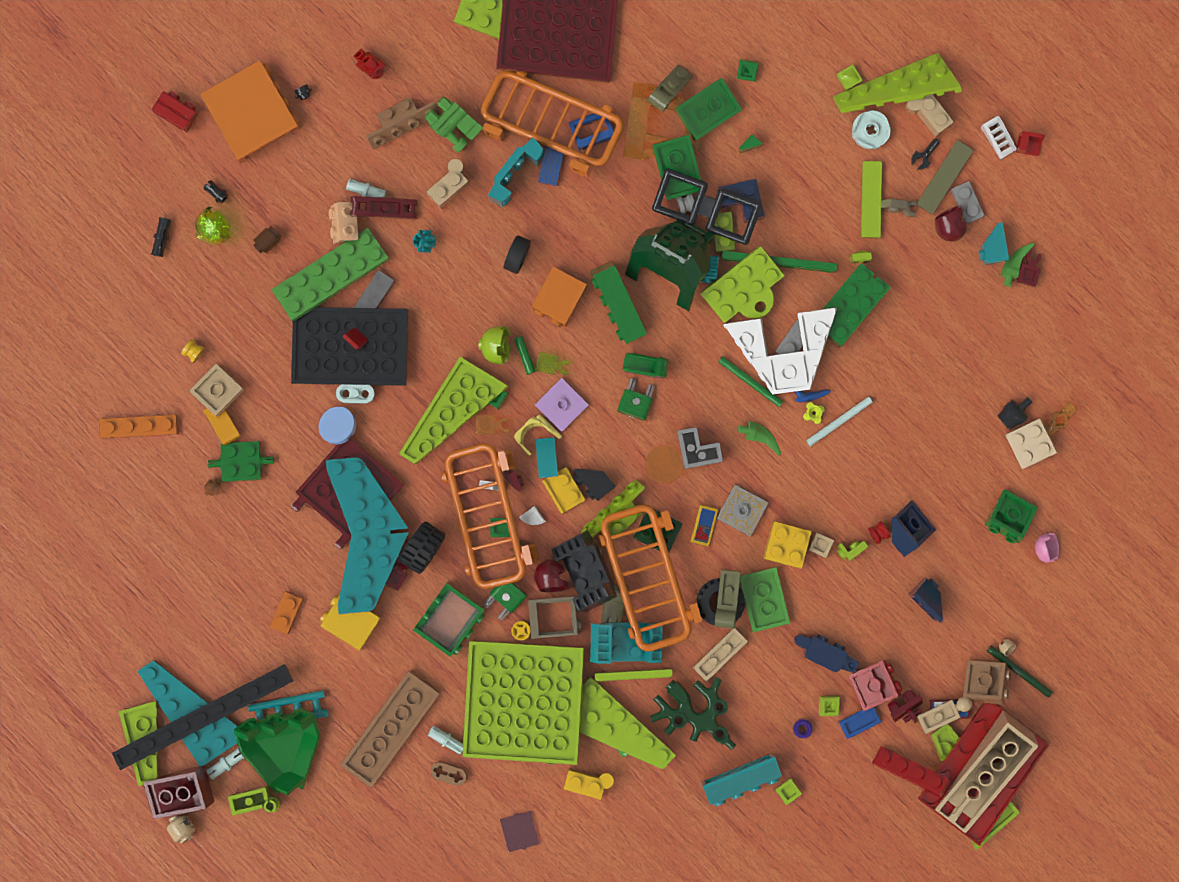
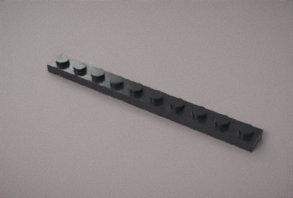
(202, 717)

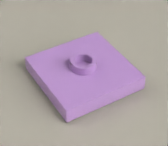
(561, 404)

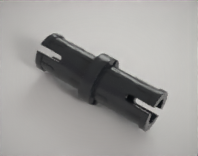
(161, 237)

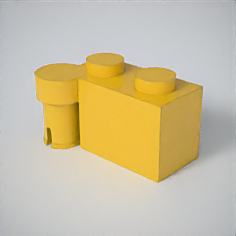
(588, 784)

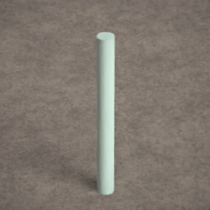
(839, 421)

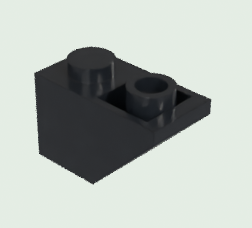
(595, 481)

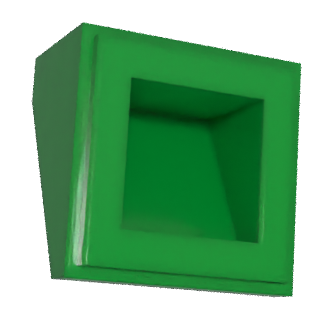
(750, 144)

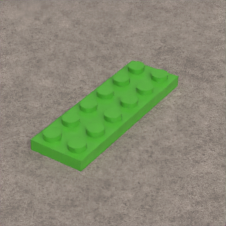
(330, 275)

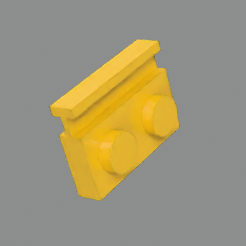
(563, 490)

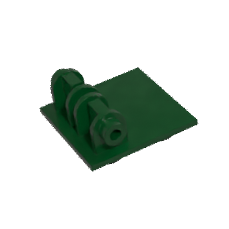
(648, 536)

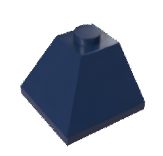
(910, 529)
(928, 598)

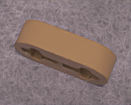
(450, 769)

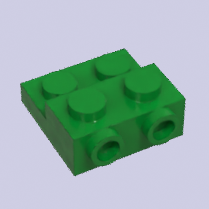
(1011, 517)

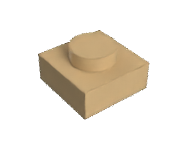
(821, 545)

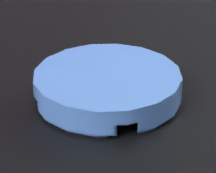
(337, 425)

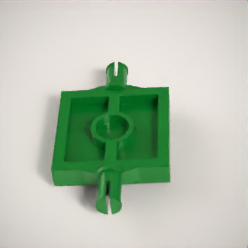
(241, 461)

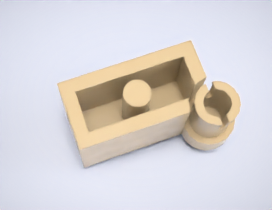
(931, 113)
(449, 185)

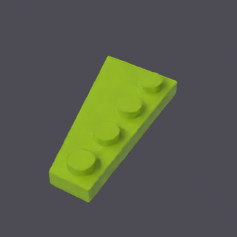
(136, 724)

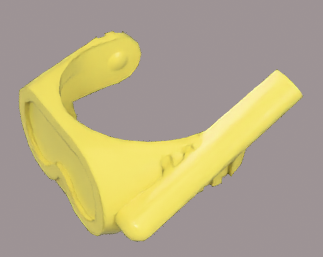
(533, 422)

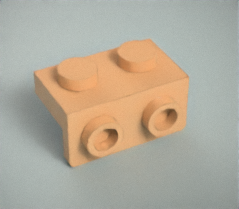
(343, 225)

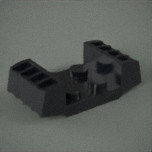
(586, 571)

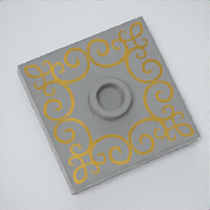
(742, 510)

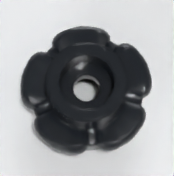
(303, 92)

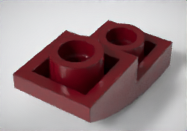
(514, 480)

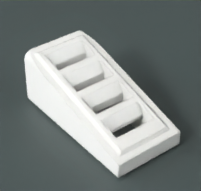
(993, 141)

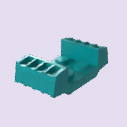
(531, 151)
(612, 643)

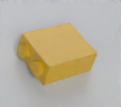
(351, 627)

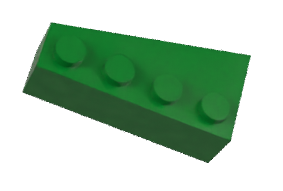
(618, 302)

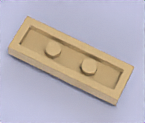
(720, 654)

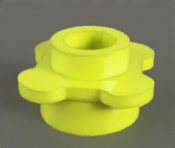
(809, 416)

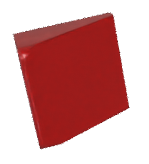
(355, 338)

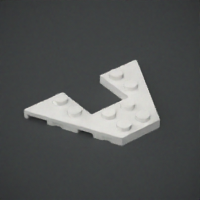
(789, 370)

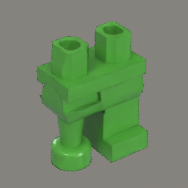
(449, 119)

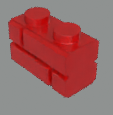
(175, 111)

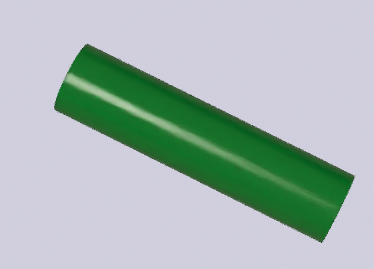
(524, 354)

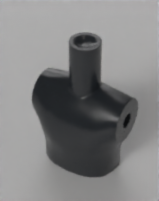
(1013, 413)

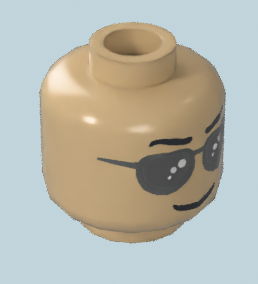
(181, 828)

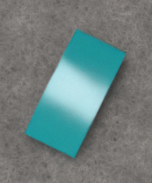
(546, 457)

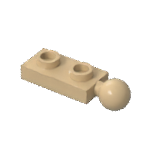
(943, 714)

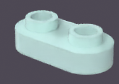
(355, 394)

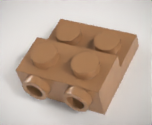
(987, 681)

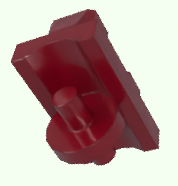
(898, 712)

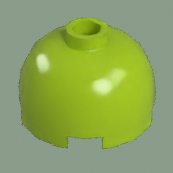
(495, 344)

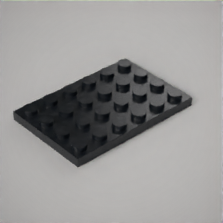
(326, 358)

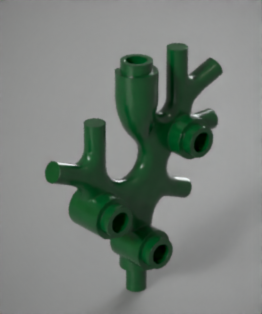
(700, 721)

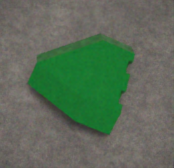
(280, 747)

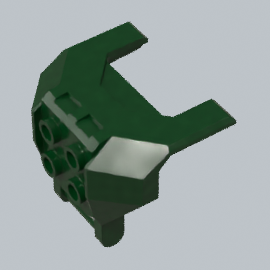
(675, 253)

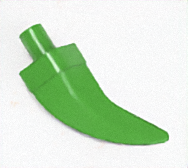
(1012, 266)
(758, 433)

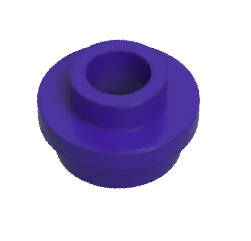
(807, 733)

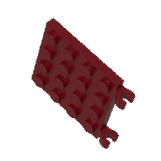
(321, 495)

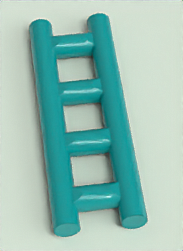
(295, 700)

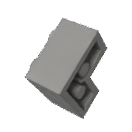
(695, 455)

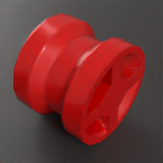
(879, 532)

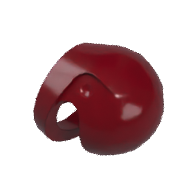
(949, 224)
(547, 577)

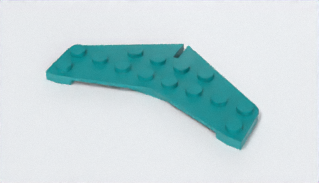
(371, 545)

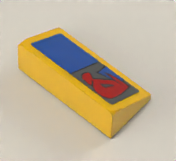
(704, 525)

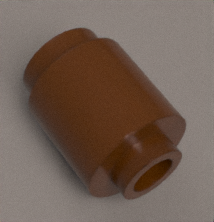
(266, 240)

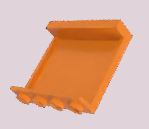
(250, 110)

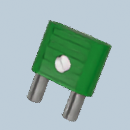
(634, 403)
(508, 596)

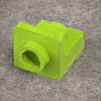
(855, 549)

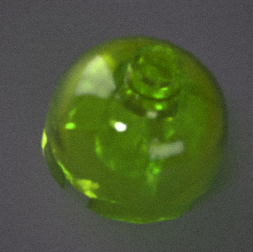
(212, 227)

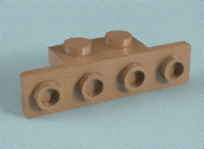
(398, 121)

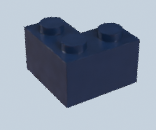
(748, 189)

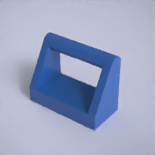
(602, 136)

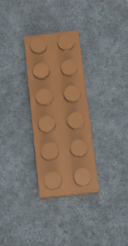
(390, 729)

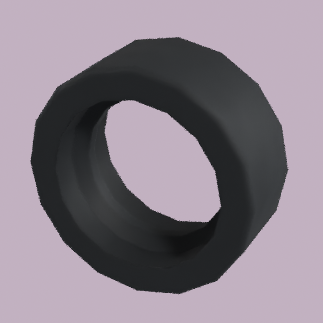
(517, 254)

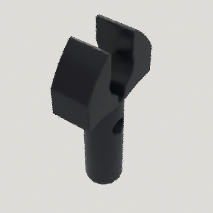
(925, 154)

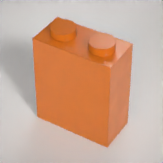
(558, 297)

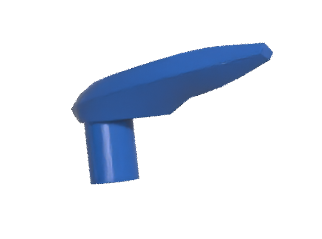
(801, 397)

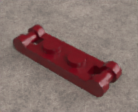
(383, 207)

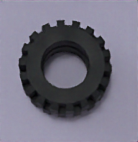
(422, 547)
(703, 601)

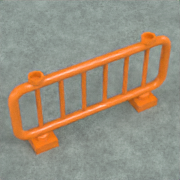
(581, 166)
(525, 554)
(685, 615)

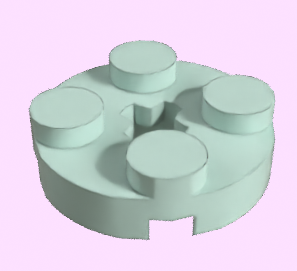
(880, 125)

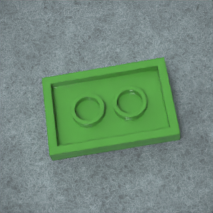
(764, 599)

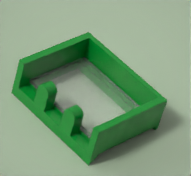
(449, 620)

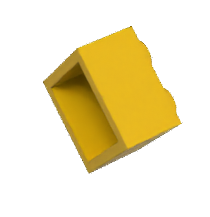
(787, 545)

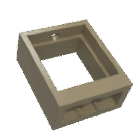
(576, 624)

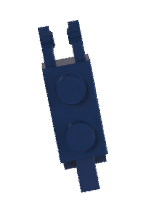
(825, 654)

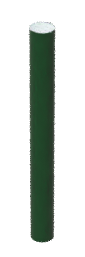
(1019, 671)

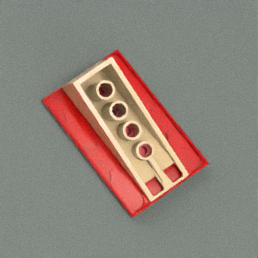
(985, 771)

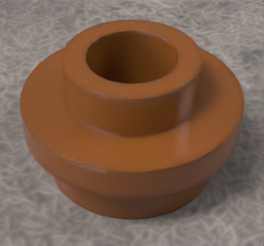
(211, 487)

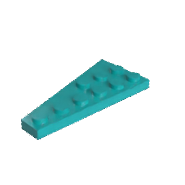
(179, 700)

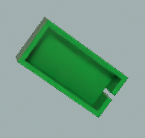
(854, 302)

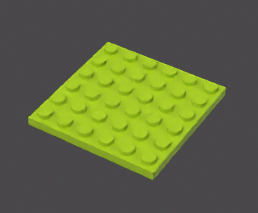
(523, 702)

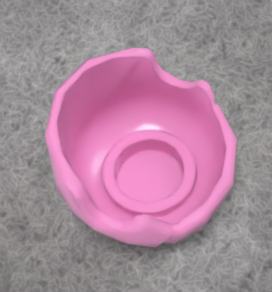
(1047, 547)

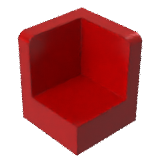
(1029, 143)

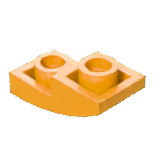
(222, 426)

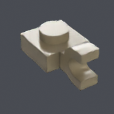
(895, 206)

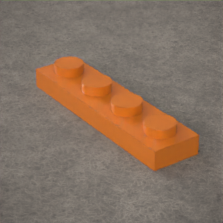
(138, 426)

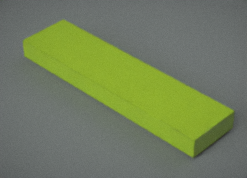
(871, 199)
(634, 674)

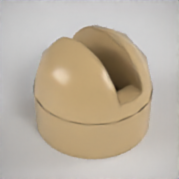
(1007, 647)

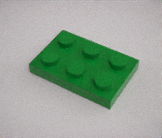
(708, 109)
(678, 156)

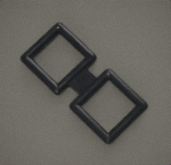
(706, 206)

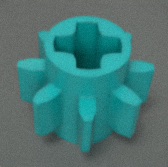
(424, 241)

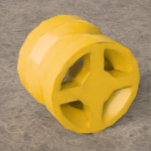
(192, 350)
(521, 630)

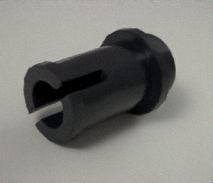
(219, 194)

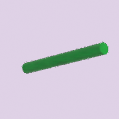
(750, 381)

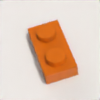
(286, 612)

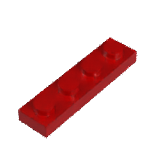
(911, 771)

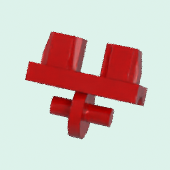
(369, 64)

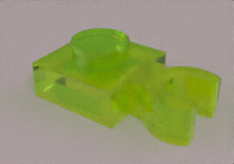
(548, 364)

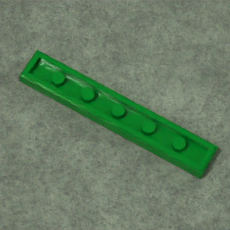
(785, 262)

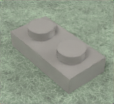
(966, 198)
(792, 341)

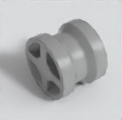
(685, 204)

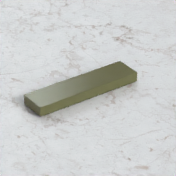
(944, 177)

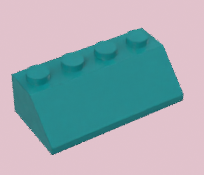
(740, 779)

